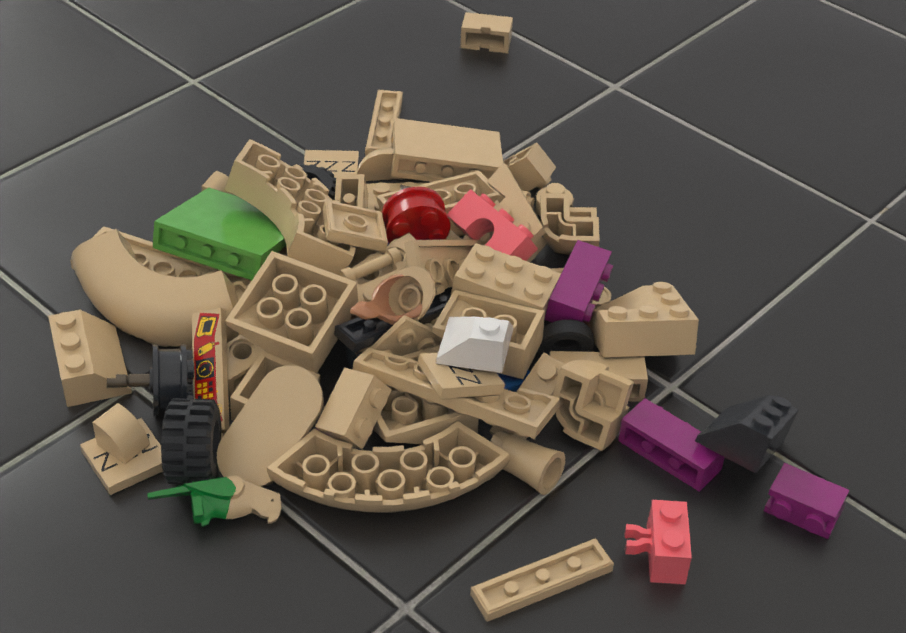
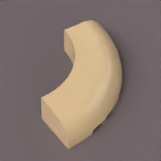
(290, 203)
(145, 301)
(388, 476)

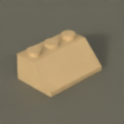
(87, 356)

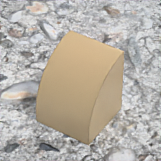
(120, 433)

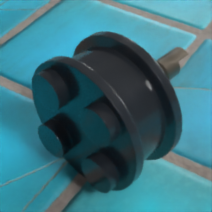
(166, 377)

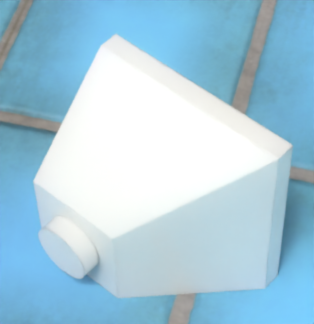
(475, 343)

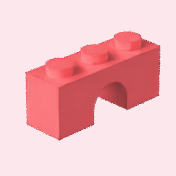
(476, 217)

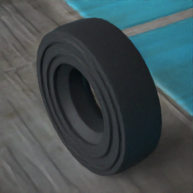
(564, 330)

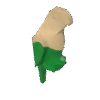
(226, 499)

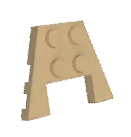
(513, 203)

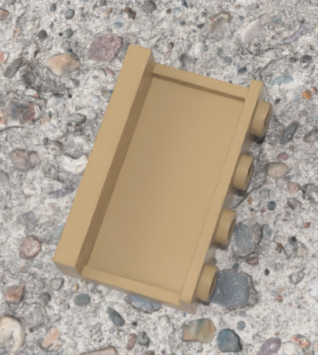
(442, 151)

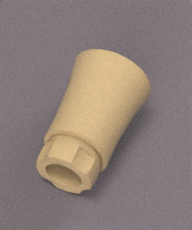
(531, 462)

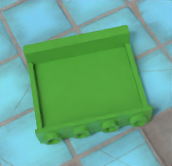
(219, 233)

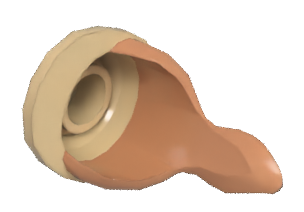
(403, 293)

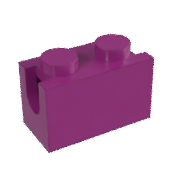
(806, 500)

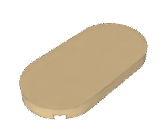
(270, 423)

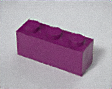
(580, 284)
(669, 444)

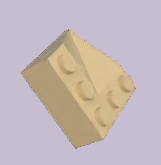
(294, 310)
(645, 323)
(413, 419)

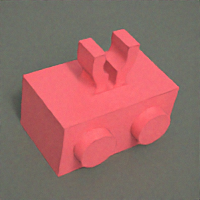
(664, 540)

